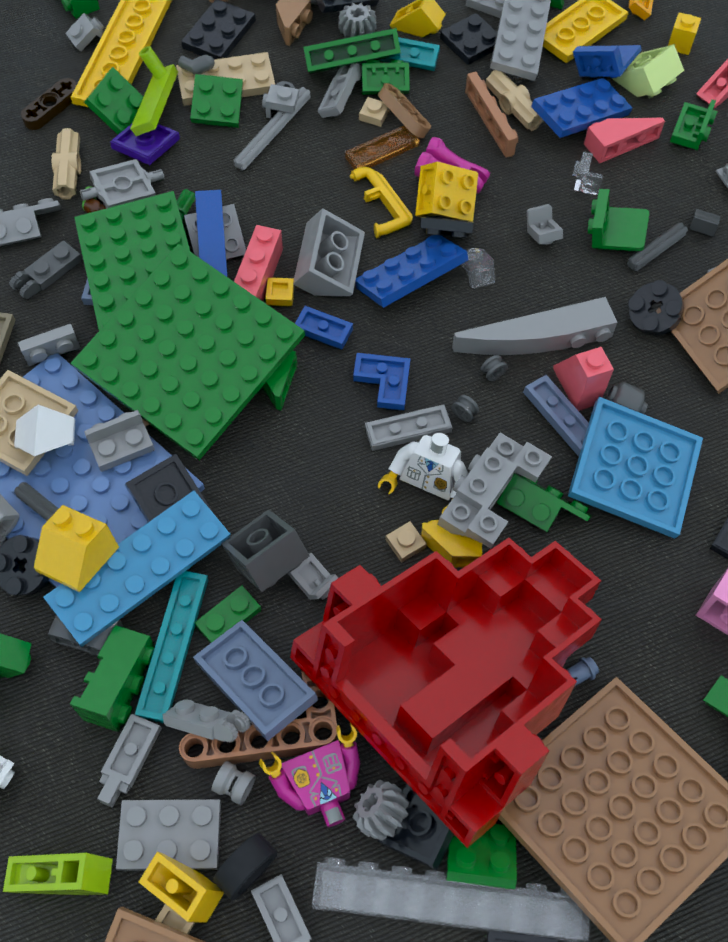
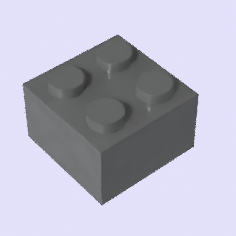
(265, 550)

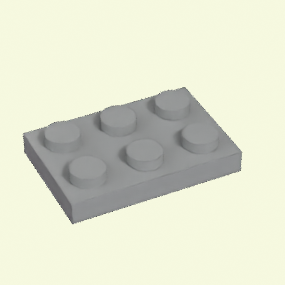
(174, 827)

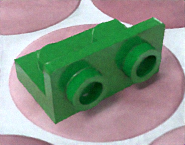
(377, 74)

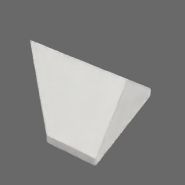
(43, 430)

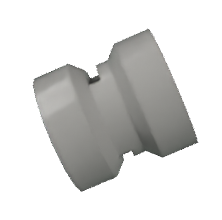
(233, 783)

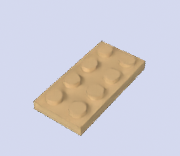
(252, 68)

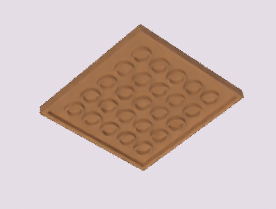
(623, 814)

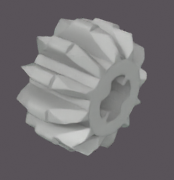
(357, 20)
(381, 810)

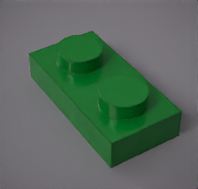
(227, 613)

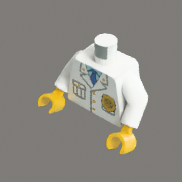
(428, 465)

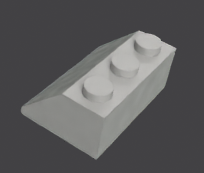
(329, 256)

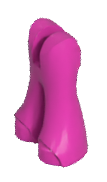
(438, 152)

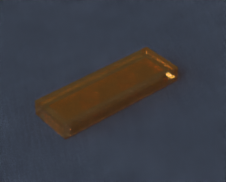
(382, 148)

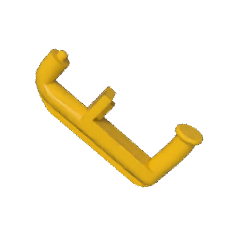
(388, 196)

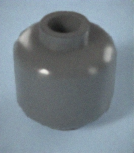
(628, 396)

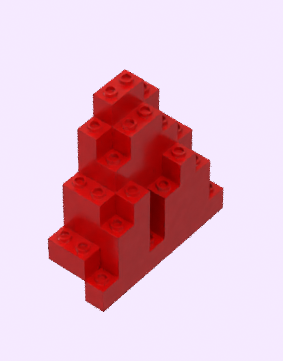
(456, 670)

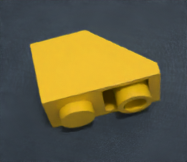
(454, 548)

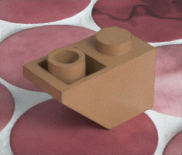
(292, 18)

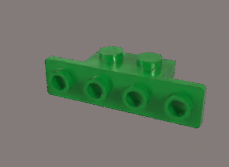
(538, 504)

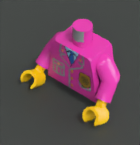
(318, 778)

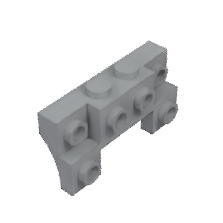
(489, 476)

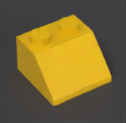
(73, 548)

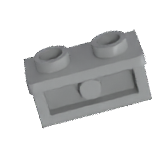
(43, 345)

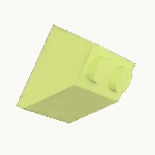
(651, 71)

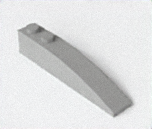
(541, 331)

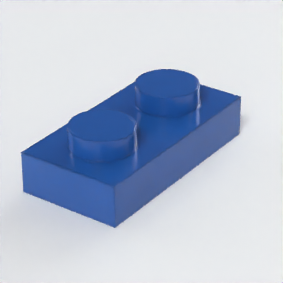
(324, 327)

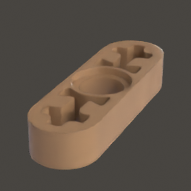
(404, 110)

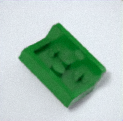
(692, 125)

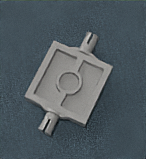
(121, 183)

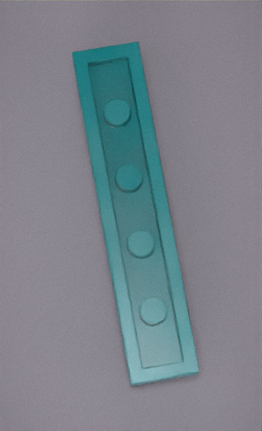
(172, 646)

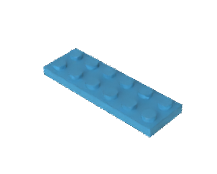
(139, 568)

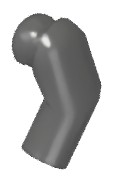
(198, 65)

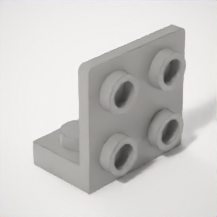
(233, 236)

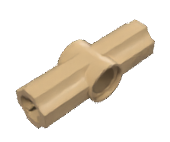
(513, 99)
(66, 164)

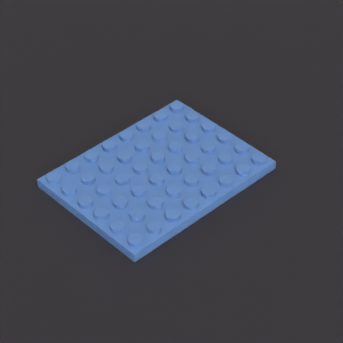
(71, 472)

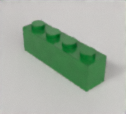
(352, 50)

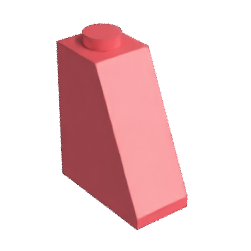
(585, 377)

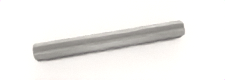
(268, 132)

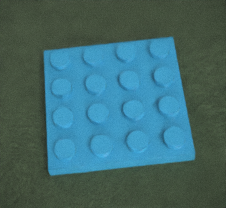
(636, 467)

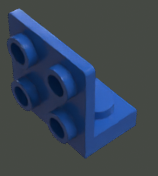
(604, 60)

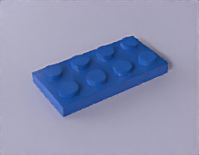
(580, 107)
(410, 270)

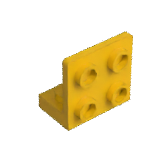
(446, 191)

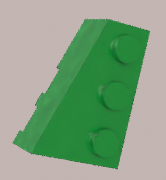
(115, 680)

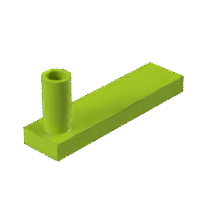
(156, 93)

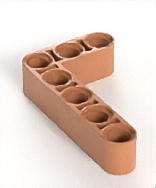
(245, 752)

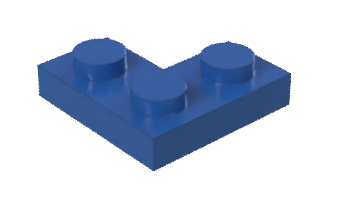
(388, 372)

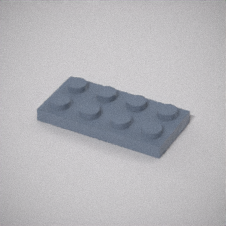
(255, 679)

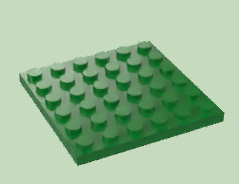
(188, 350)

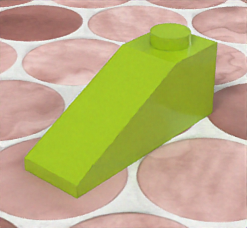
(58, 874)

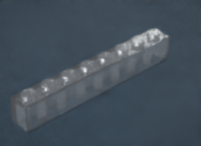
(447, 903)

